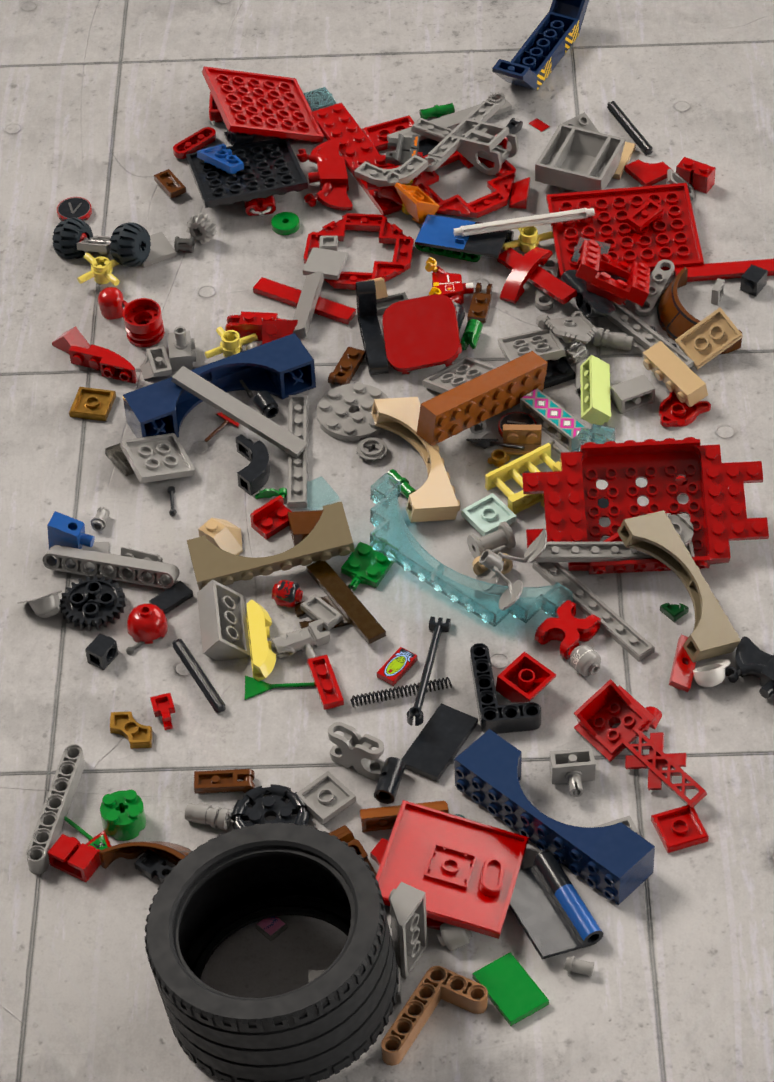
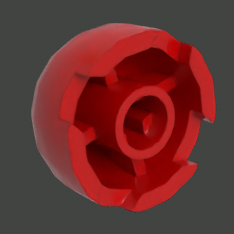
(147, 623)

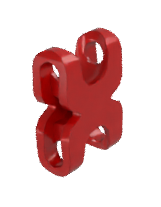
(567, 629)

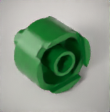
(122, 815)

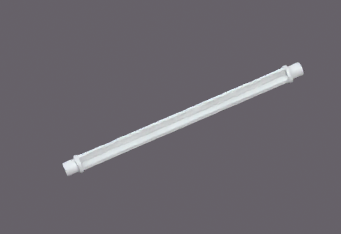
(523, 222)

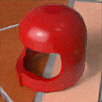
(110, 303)

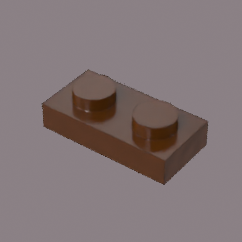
(169, 183)

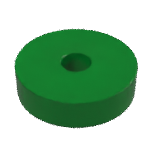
(285, 223)

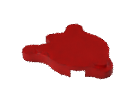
(679, 414)

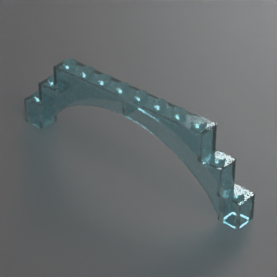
(481, 598)

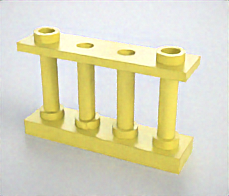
(517, 501)

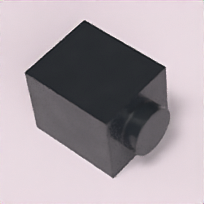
(753, 280)

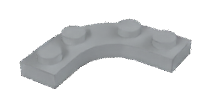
(389, 177)

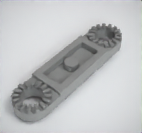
(658, 282)
(540, 295)

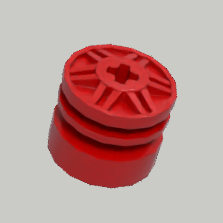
(143, 322)

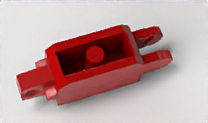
(249, 323)

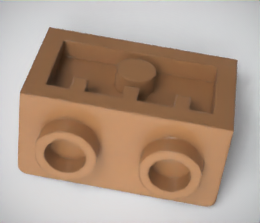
(521, 435)

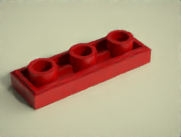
(682, 667)

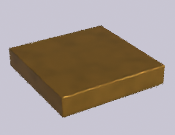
(92, 404)

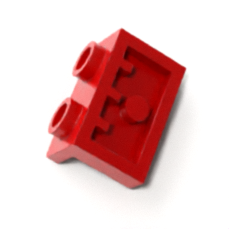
(270, 518)

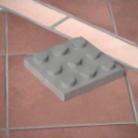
(542, 342)
(456, 374)
(157, 458)

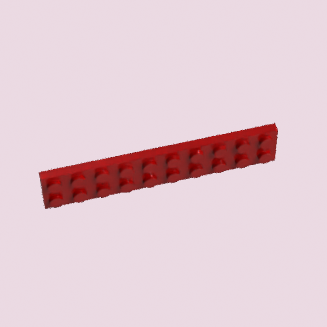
(338, 123)

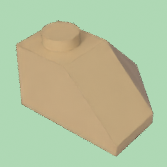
(223, 535)

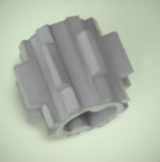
(575, 353)

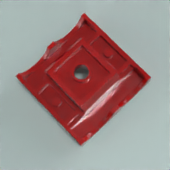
(618, 291)

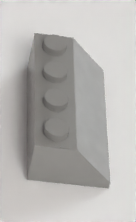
(222, 622)
(408, 926)

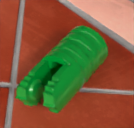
(471, 334)

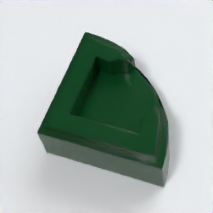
(674, 611)

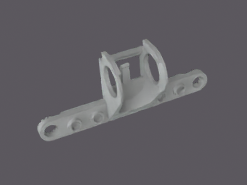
(467, 135)

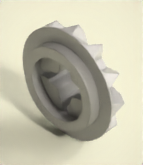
(367, 445)

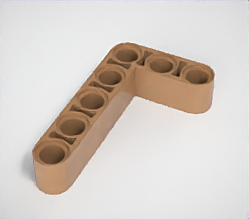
(423, 1008)

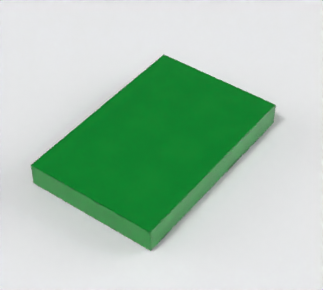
(511, 989)

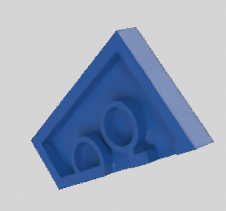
(221, 158)

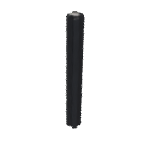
(629, 127)
(198, 675)

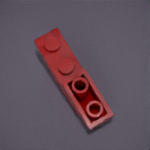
(103, 359)

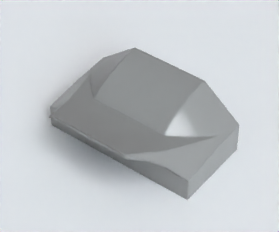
(156, 363)

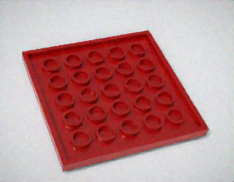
(262, 104)

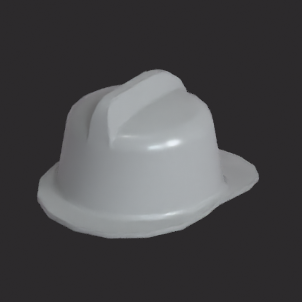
(46, 605)

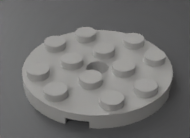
(335, 409)

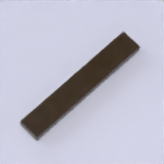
(346, 601)

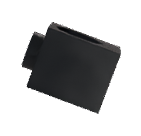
(101, 651)

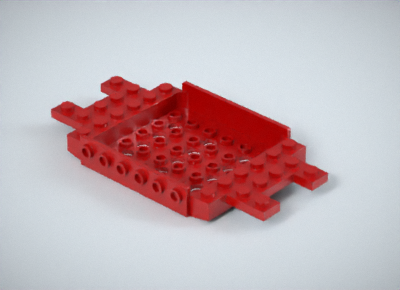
(712, 488)

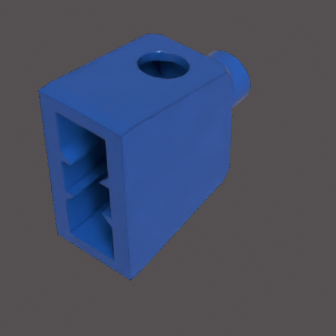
(68, 532)

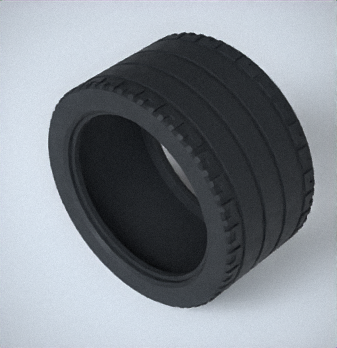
(259, 876)

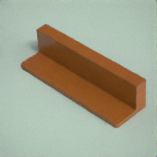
(385, 817)

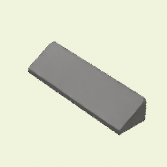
(307, 302)

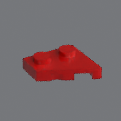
(277, 329)

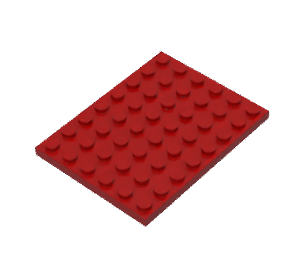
(668, 237)

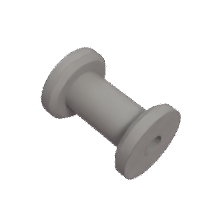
(503, 536)

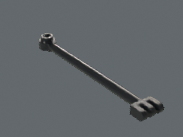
(438, 628)

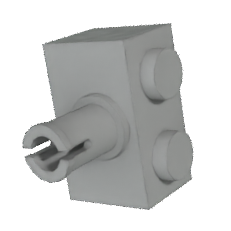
(181, 348)
(572, 767)

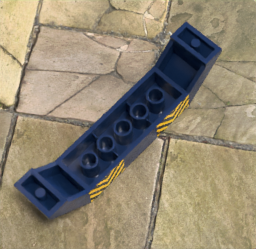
(545, 45)

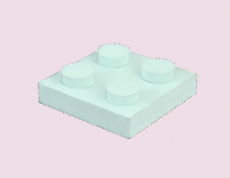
(488, 514)

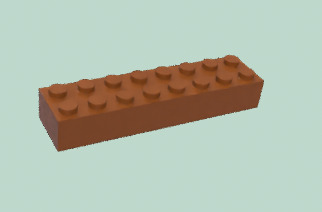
(480, 398)

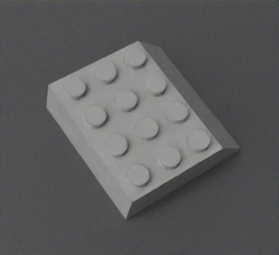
(579, 159)

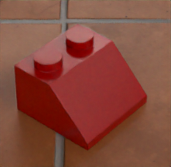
(523, 679)

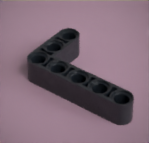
(370, 328)
(491, 715)

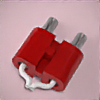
(256, 205)

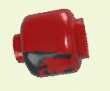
(287, 593)

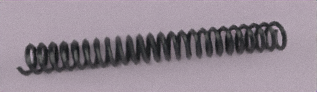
(397, 692)

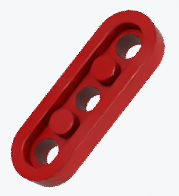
(194, 142)

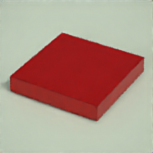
(679, 828)

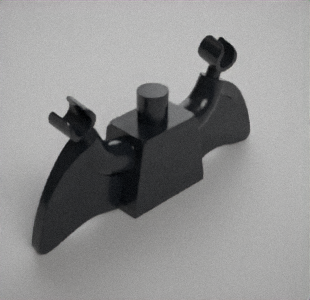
(753, 662)

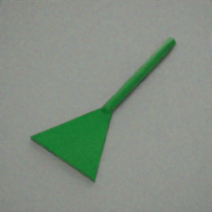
(255, 687)

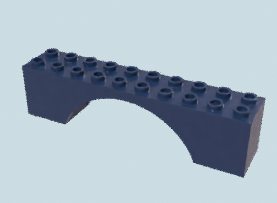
(276, 367)
(605, 857)

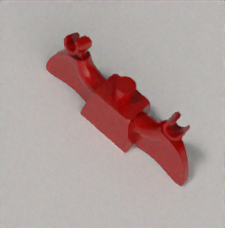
(330, 175)

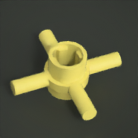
(528, 239)
(100, 269)
(230, 343)

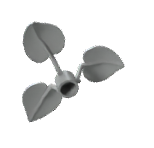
(495, 566)

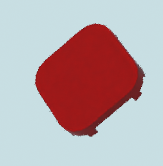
(421, 333)

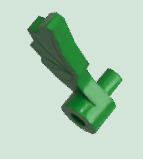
(269, 493)

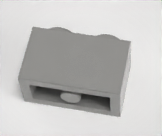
(632, 394)

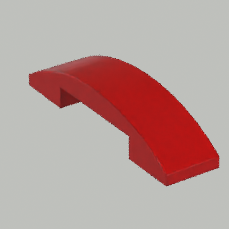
(521, 273)

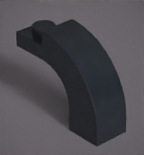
(257, 473)

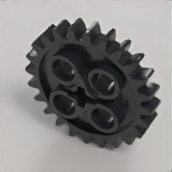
(92, 603)

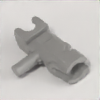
(301, 640)

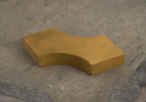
(125, 725)

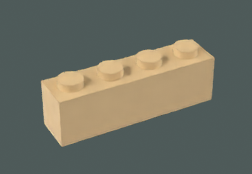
(674, 374)

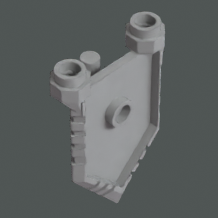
(569, 328)

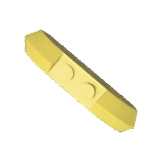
(261, 653)

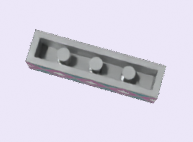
(553, 418)

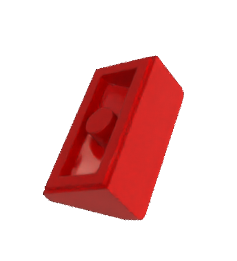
(520, 194)

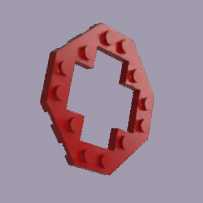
(458, 206)
(388, 234)

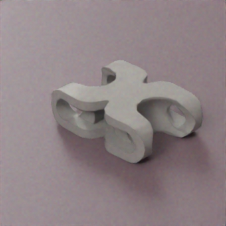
(356, 750)

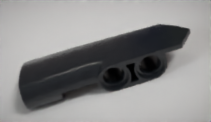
(588, 302)

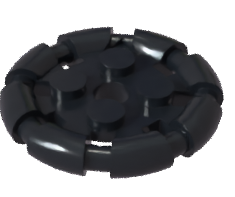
(269, 806)

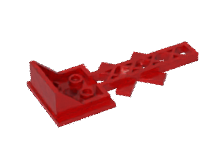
(615, 705)

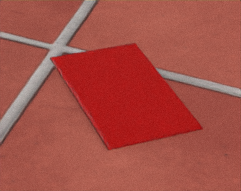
(538, 124)

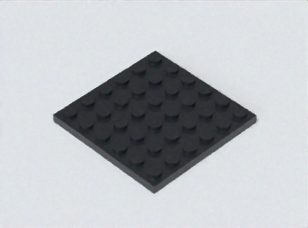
(267, 171)

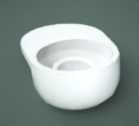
(711, 673)

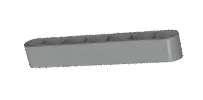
(119, 563)
(55, 808)

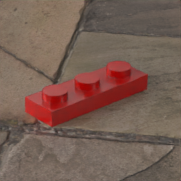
(325, 682)

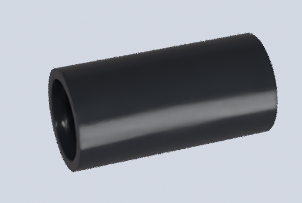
(389, 780)

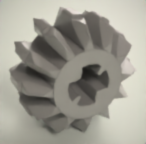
(201, 228)

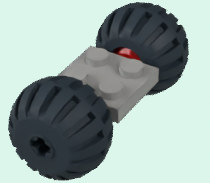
(128, 242)

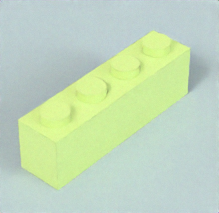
(595, 391)

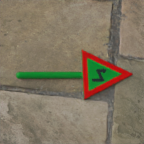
(99, 842)

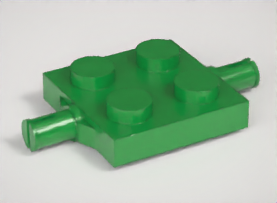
(366, 566)

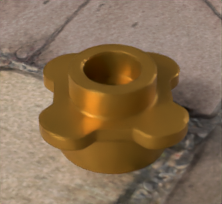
(498, 458)

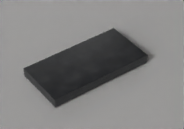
(439, 742)

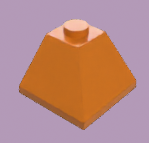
(416, 202)

